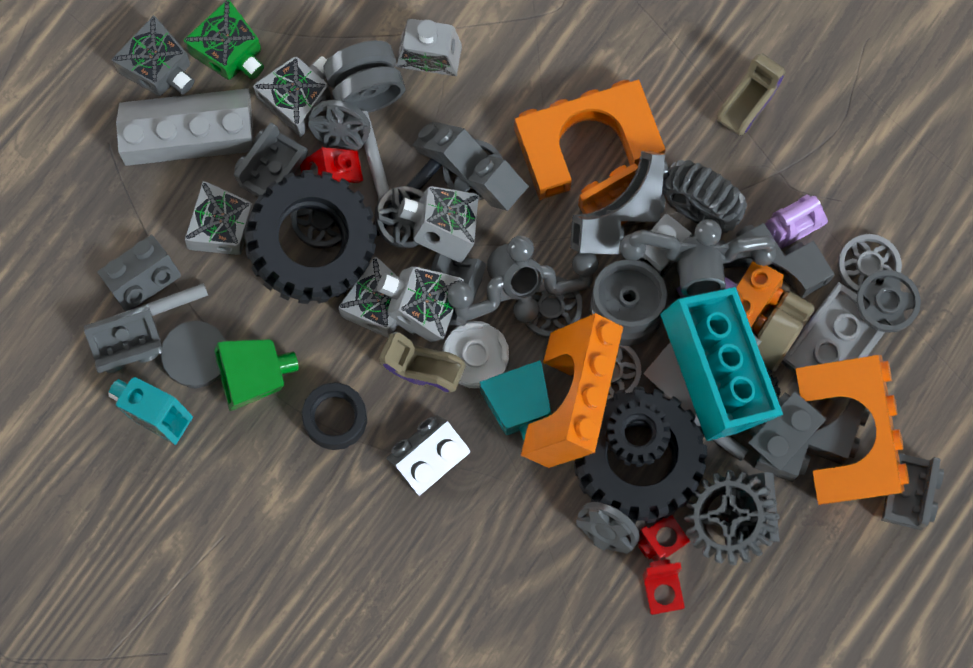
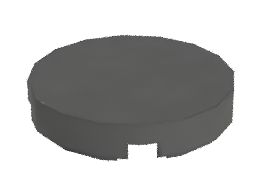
(190, 354)

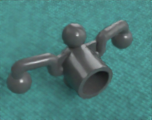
(701, 256)
(523, 285)

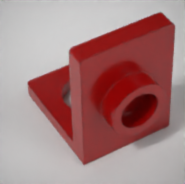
(339, 162)
(648, 540)
(663, 573)

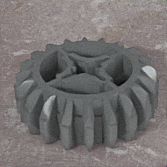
(703, 195)
(731, 532)

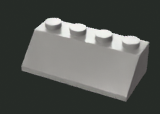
(185, 127)

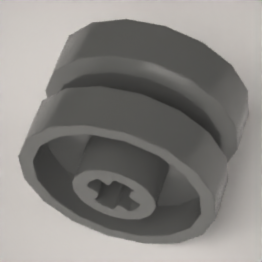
(365, 76)
(632, 297)

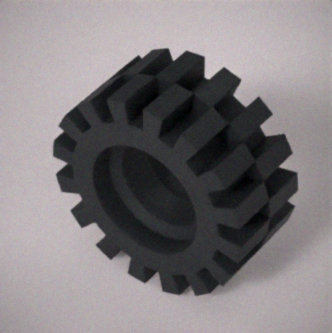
(638, 412)

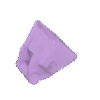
(796, 220)

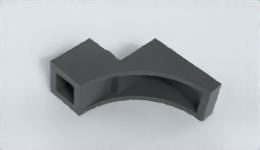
(463, 155)
(641, 201)
(802, 266)
(832, 442)

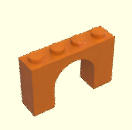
(620, 107)
(589, 353)
(880, 470)

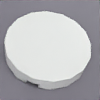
(481, 349)

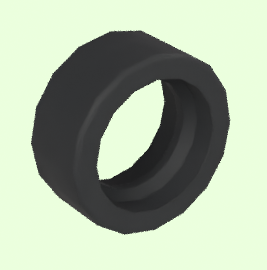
(328, 391)

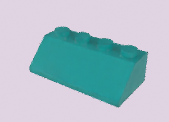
(720, 363)

